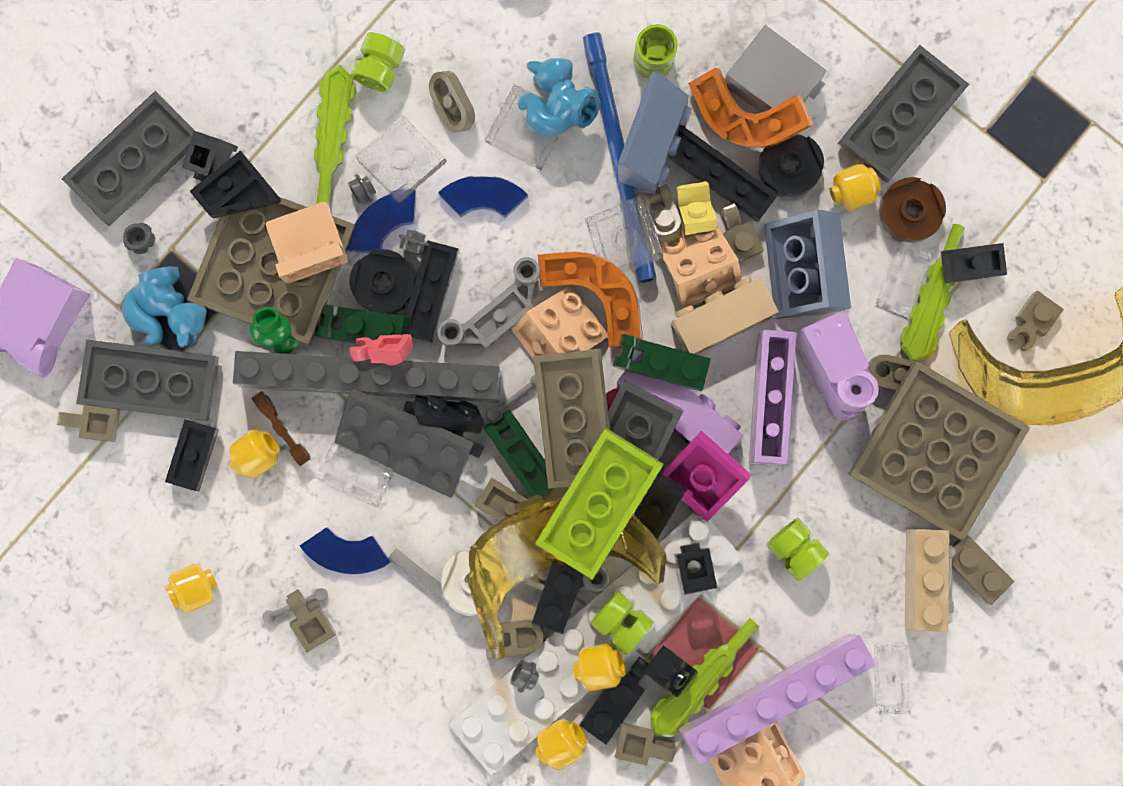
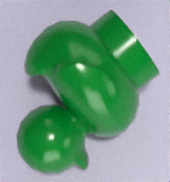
(272, 330)

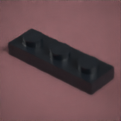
(430, 290)

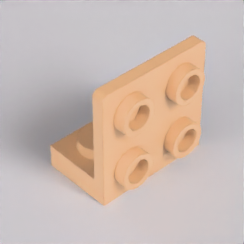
(306, 242)
(700, 265)
(559, 326)
(759, 761)

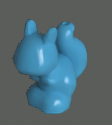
(565, 104)
(157, 297)

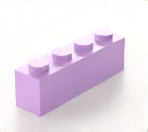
(772, 398)
(697, 412)

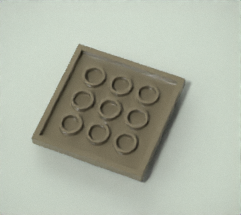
(242, 275)
(938, 450)

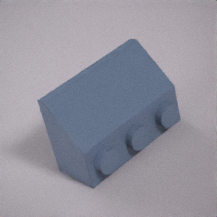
(654, 135)
(807, 264)

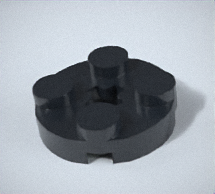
(807, 171)
(372, 267)

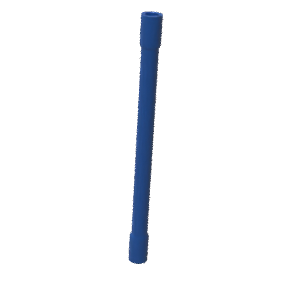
(597, 61)

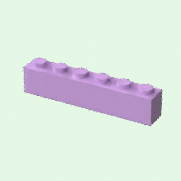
(777, 697)

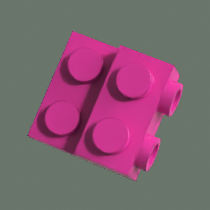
(707, 474)

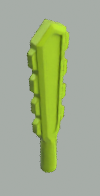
(334, 112)
(927, 317)
(673, 712)

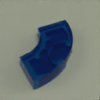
(483, 193)
(380, 220)
(345, 555)

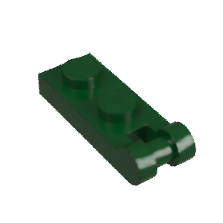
(359, 324)
(663, 363)
(520, 454)

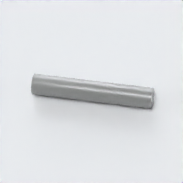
(417, 573)

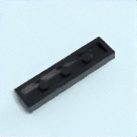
(723, 175)

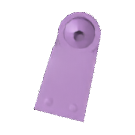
(36, 315)
(838, 366)

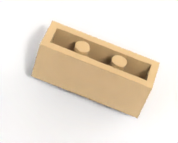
(724, 316)
(927, 580)

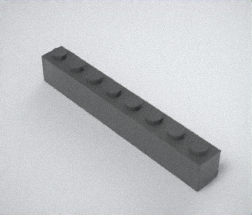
(342, 375)

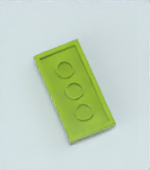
(599, 503)

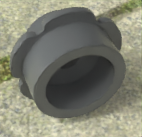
(362, 189)
(130, 238)
(413, 242)
(524, 676)

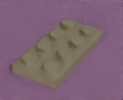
(570, 410)

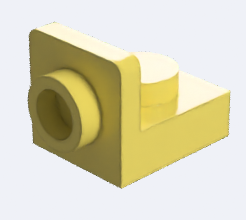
(695, 208)

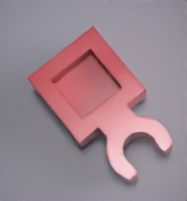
(386, 349)

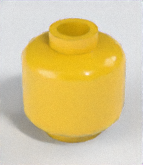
(855, 187)
(254, 453)
(191, 588)
(599, 667)
(561, 744)

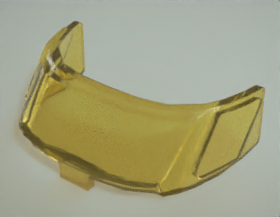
(1040, 396)
(509, 556)

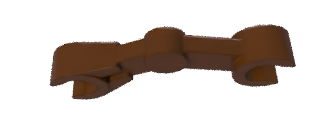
(267, 408)

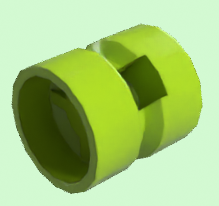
(655, 50)
(378, 60)
(797, 549)
(609, 621)

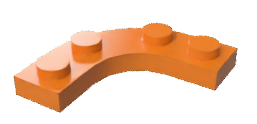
(742, 127)
(602, 278)

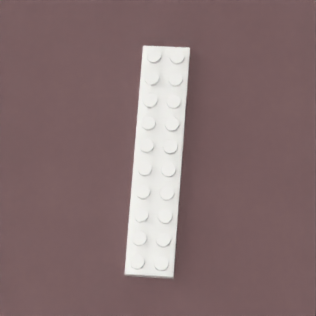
(507, 721)

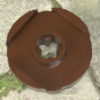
(919, 193)

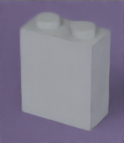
(774, 72)

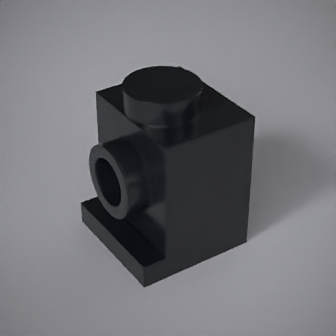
(206, 154)
(704, 578)
(670, 671)

